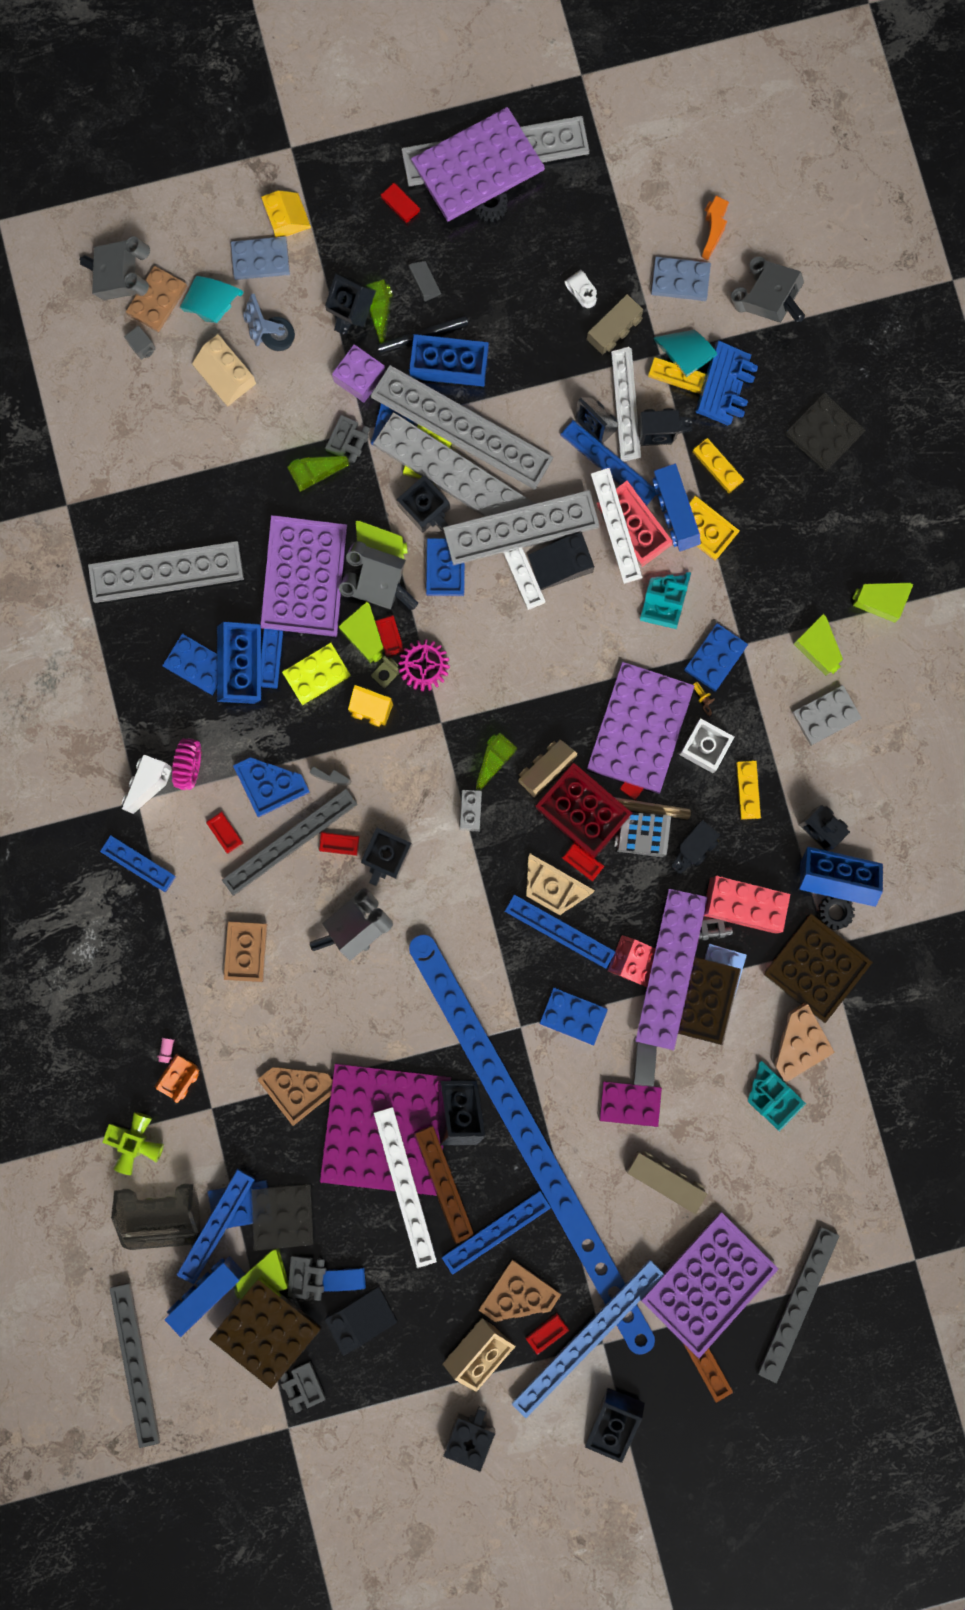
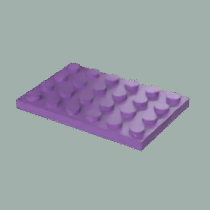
(477, 164)
(303, 576)
(640, 727)
(709, 1284)

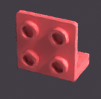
(633, 960)

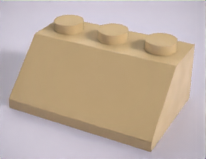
(223, 370)
(547, 767)
(478, 1355)

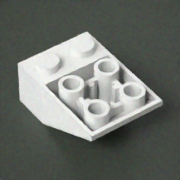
(149, 780)

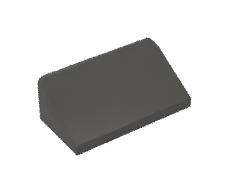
(424, 280)

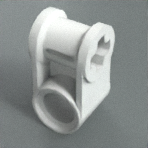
(580, 287)

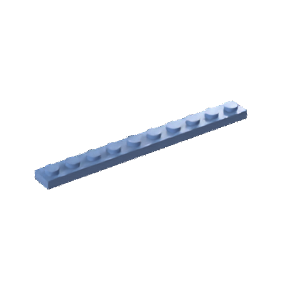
(587, 1338)

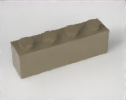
(667, 1182)

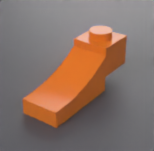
(717, 225)

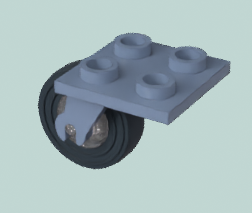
(274, 333)

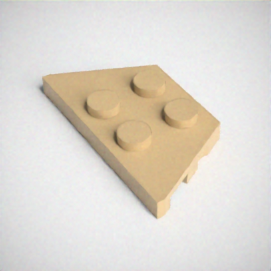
(552, 887)

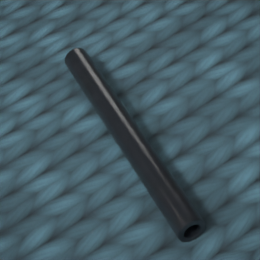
(430, 331)

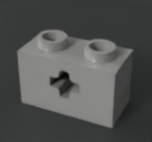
(470, 810)

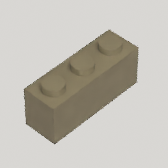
(615, 325)

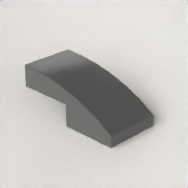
(334, 778)
(645, 1064)

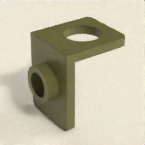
(388, 665)

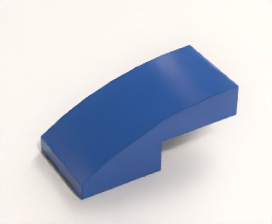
(344, 1279)

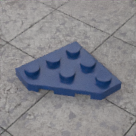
(269, 785)

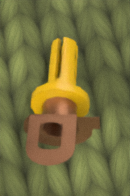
(704, 697)

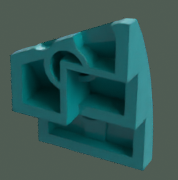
(209, 298)
(686, 350)
(665, 600)
(774, 1098)

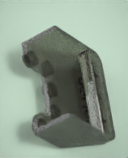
(156, 1221)

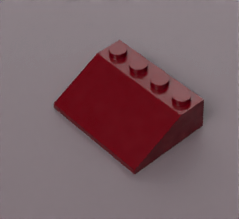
(583, 810)

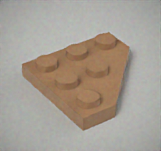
(801, 1044)
(296, 1090)
(518, 1295)

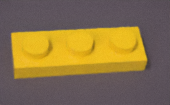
(671, 374)
(718, 465)
(748, 790)

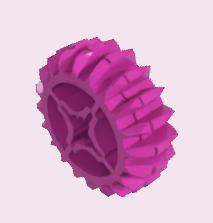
(416, 665)
(186, 764)

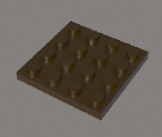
(817, 968)
(709, 1001)
(265, 1333)

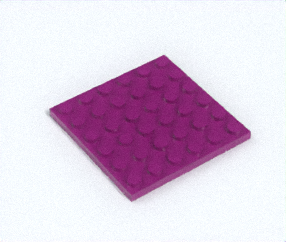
(353, 1141)

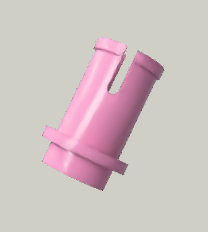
(165, 1050)

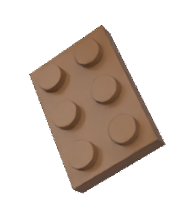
(159, 300)
(245, 951)

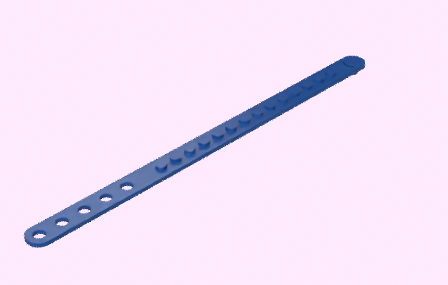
(524, 1131)

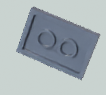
(260, 258)
(681, 278)

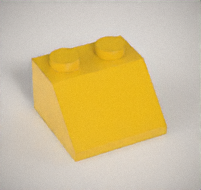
(285, 213)
(370, 706)

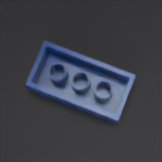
(449, 360)
(677, 507)
(238, 662)
(841, 876)
(201, 1299)

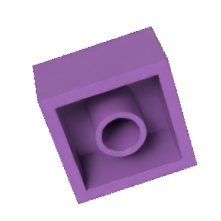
(358, 373)

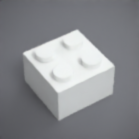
(706, 745)

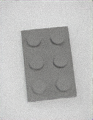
(826, 715)

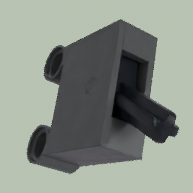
(115, 269)
(772, 293)
(378, 578)
(351, 927)

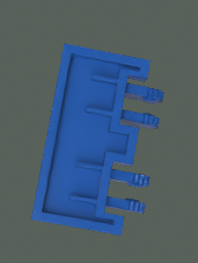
(721, 385)

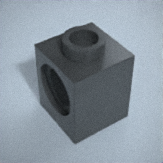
(140, 343)

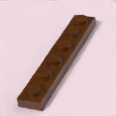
(443, 1184)

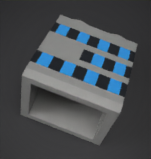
(644, 835)

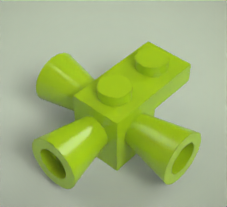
(132, 1143)

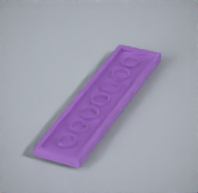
(671, 969)

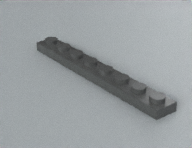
(289, 842)
(798, 1304)
(134, 1365)

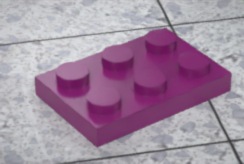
(630, 1104)

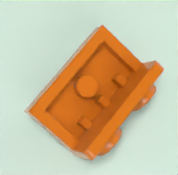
(177, 1078)

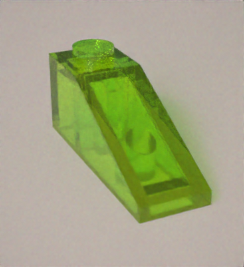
(380, 307)
(312, 470)
(496, 755)

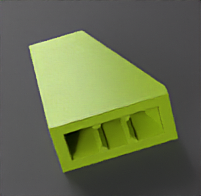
(381, 539)
(883, 599)
(363, 633)
(820, 646)
(269, 1269)

